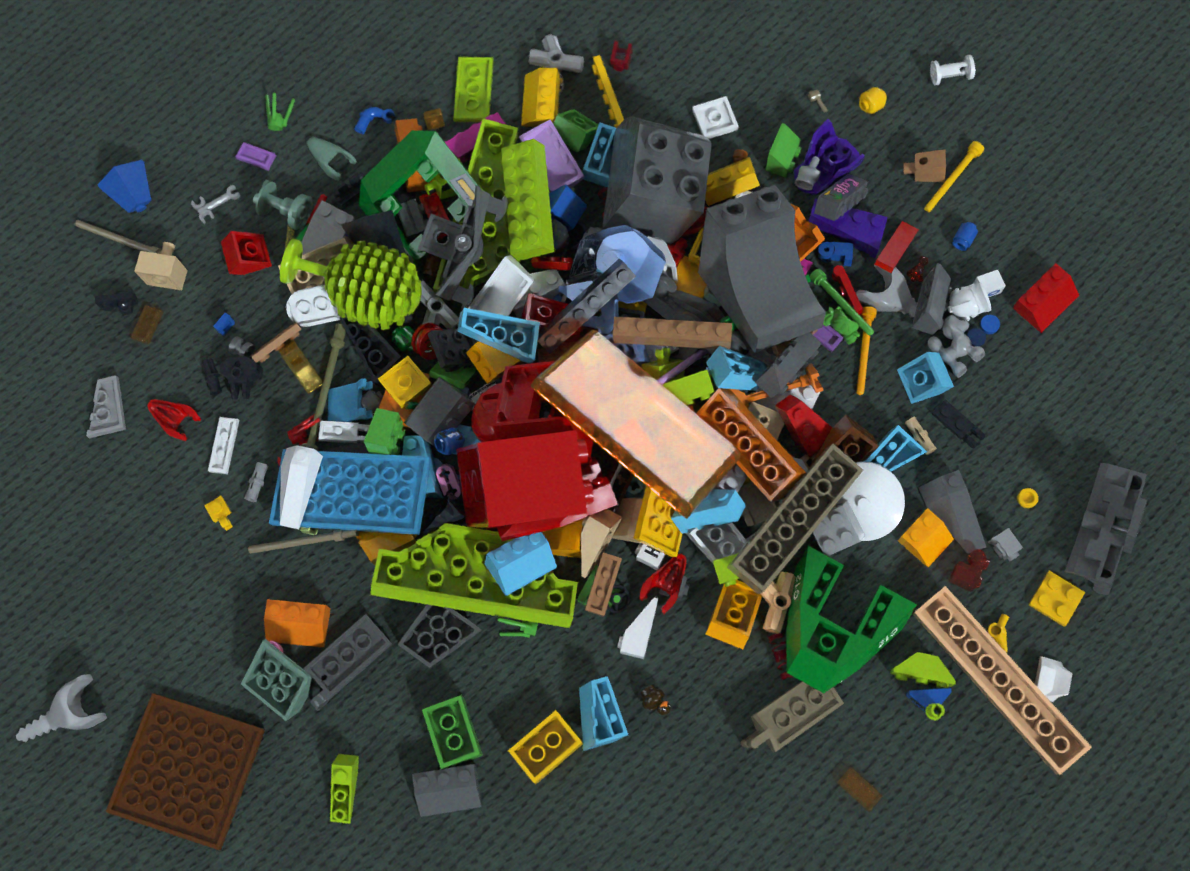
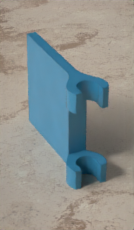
(345, 402)

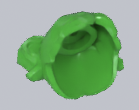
(842, 324)

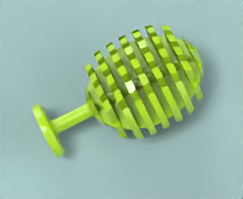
(362, 282)

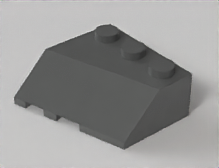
(437, 634)

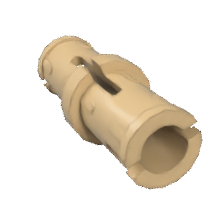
(913, 424)

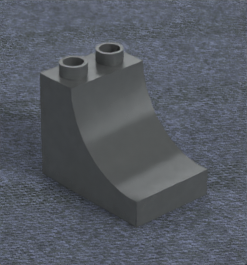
(756, 268)

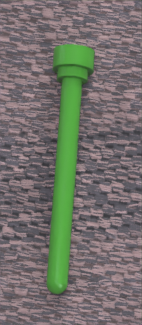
(819, 278)

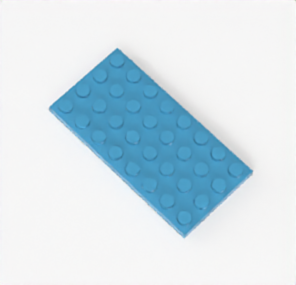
(364, 493)

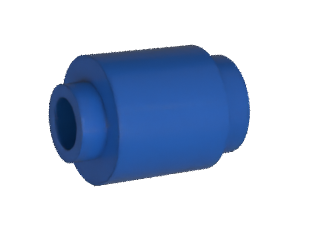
(965, 236)

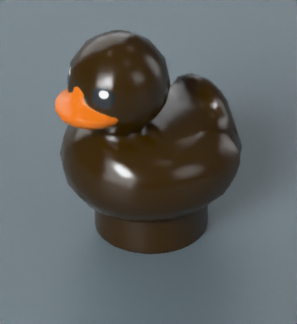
(653, 700)

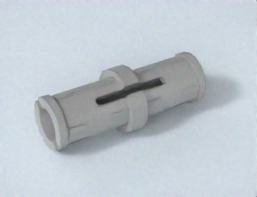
(256, 482)

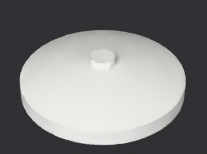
(875, 500)

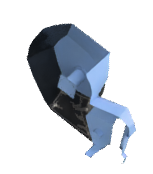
(601, 252)

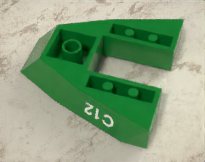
(823, 651)

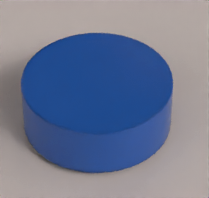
(989, 324)

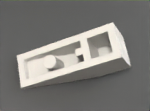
(637, 634)

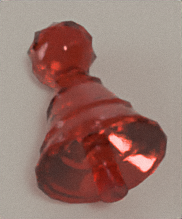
(916, 272)

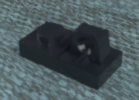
(124, 301)

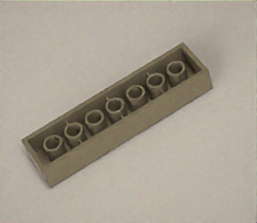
(795, 519)

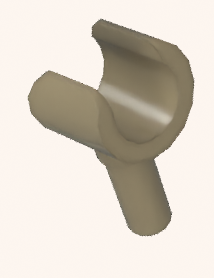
(815, 96)

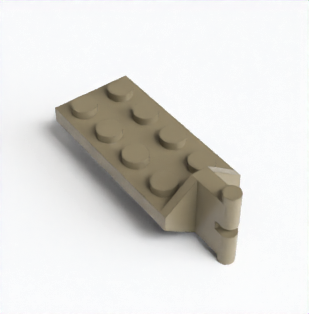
(791, 715)

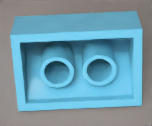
(520, 562)

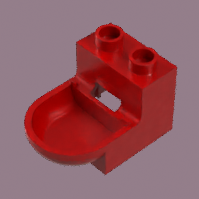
(514, 409)

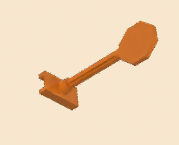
(809, 378)

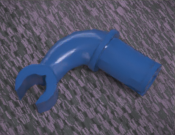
(368, 115)

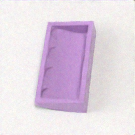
(560, 163)

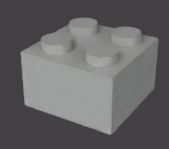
(838, 530)

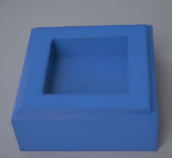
(224, 324)

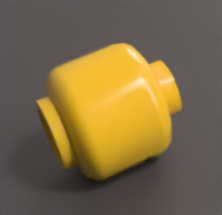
(872, 100)

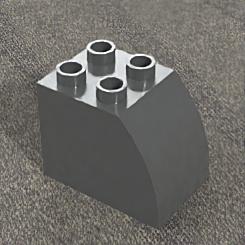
(656, 179)

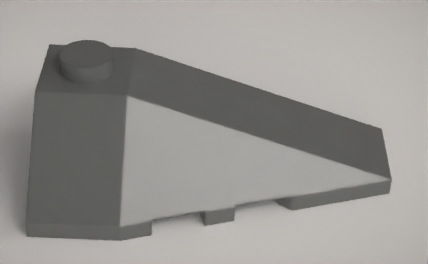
(951, 503)

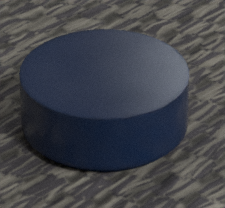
(977, 337)

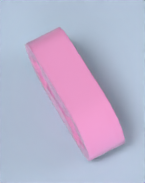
(453, 480)

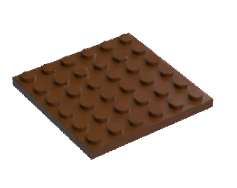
(186, 771)

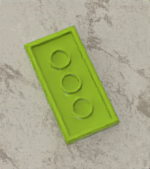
(473, 89)

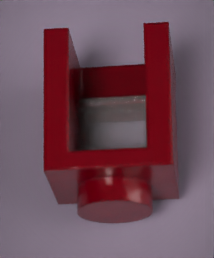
(621, 57)

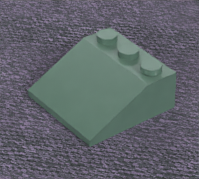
(277, 681)

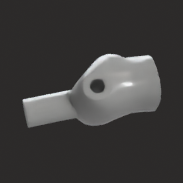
(808, 175)

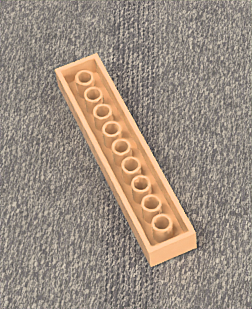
(1002, 681)

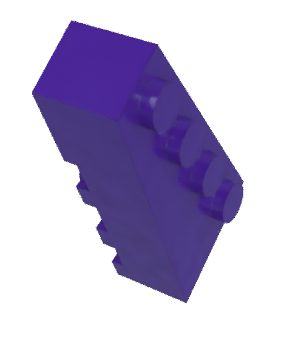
(854, 227)

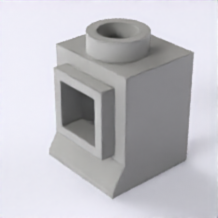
(1006, 545)

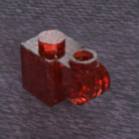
(967, 575)

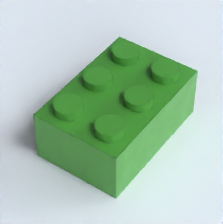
(452, 732)

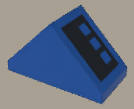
(923, 698)

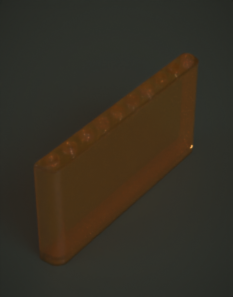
(638, 422)

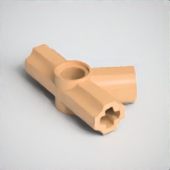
(780, 590)

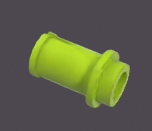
(930, 711)

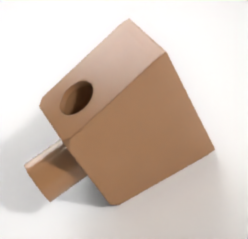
(928, 166)

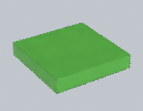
(458, 378)

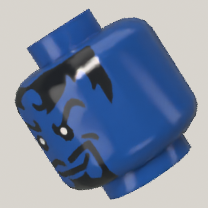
(449, 440)

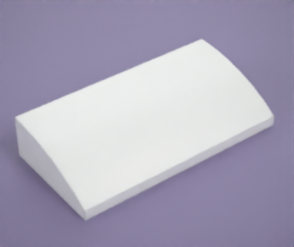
(503, 288)

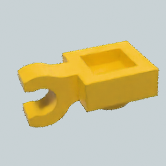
(219, 511)

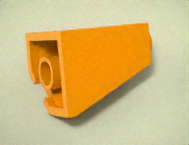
(373, 541)

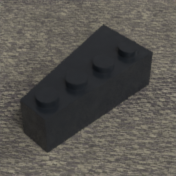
(374, 349)

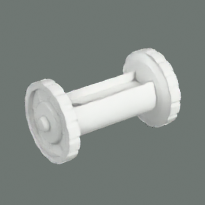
(950, 70)

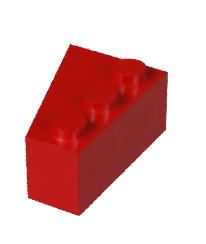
(803, 424)

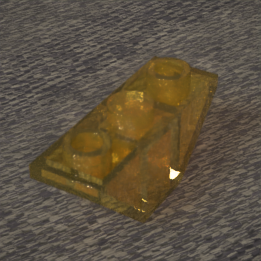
(300, 367)

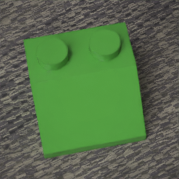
(575, 129)
(783, 152)

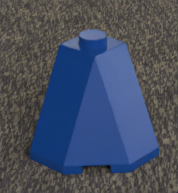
(128, 186)

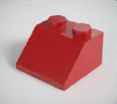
(245, 252)

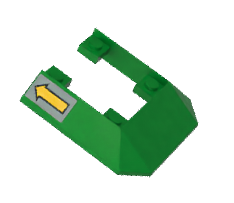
(422, 153)

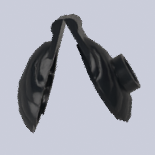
(567, 242)

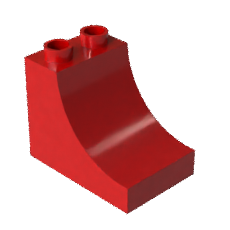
(524, 479)

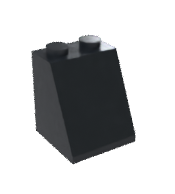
(376, 228)

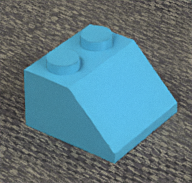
(925, 377)

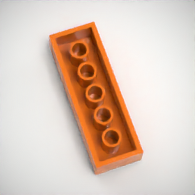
(761, 454)

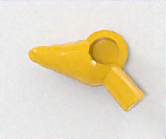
(998, 631)

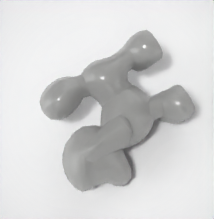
(960, 346)

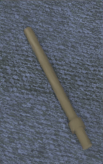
(118, 238)
(337, 535)

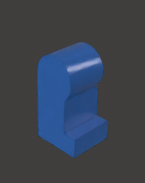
(836, 252)

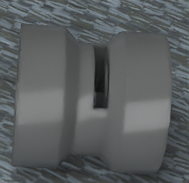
(239, 347)

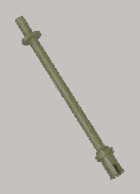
(337, 343)

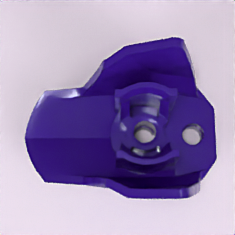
(828, 149)

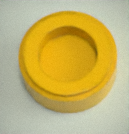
(1027, 498)

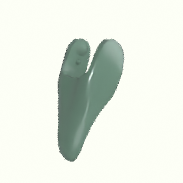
(324, 152)

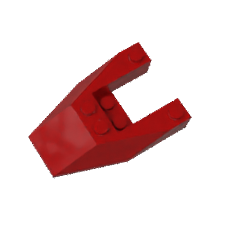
(603, 499)

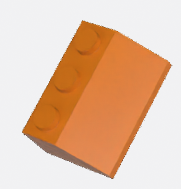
(296, 623)

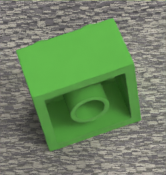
(385, 433)

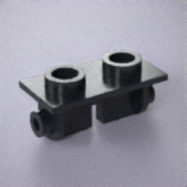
(345, 193)

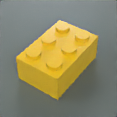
(545, 747)

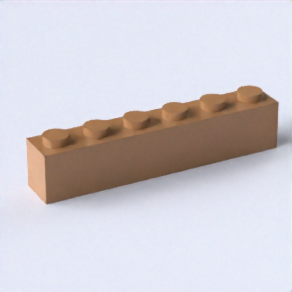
(672, 333)

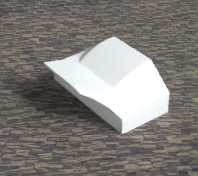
(1052, 678)

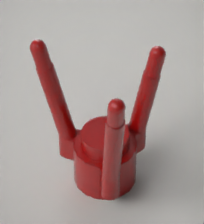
(298, 433)

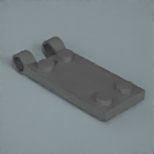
(346, 658)

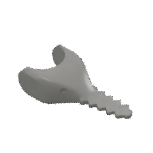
(895, 295)
(64, 712)

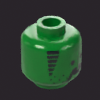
(402, 338)

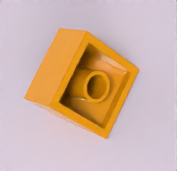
(927, 538)

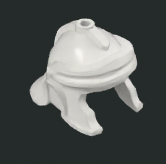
(969, 301)

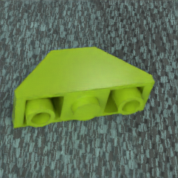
(924, 669)

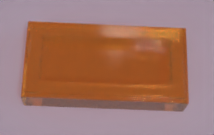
(147, 325)
(859, 789)

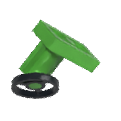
(615, 598)

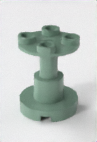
(295, 210)

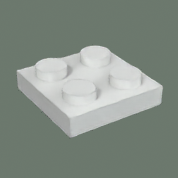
(715, 118)

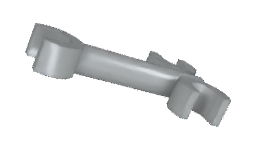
(204, 209)

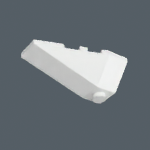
(297, 481)

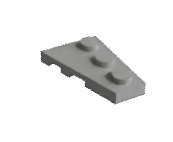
(108, 408)

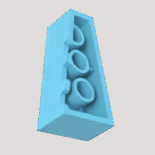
(505, 333)

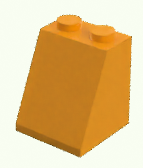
(490, 361)
(566, 539)

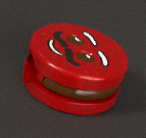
(421, 342)

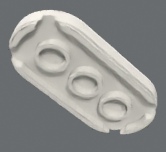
(311, 307)

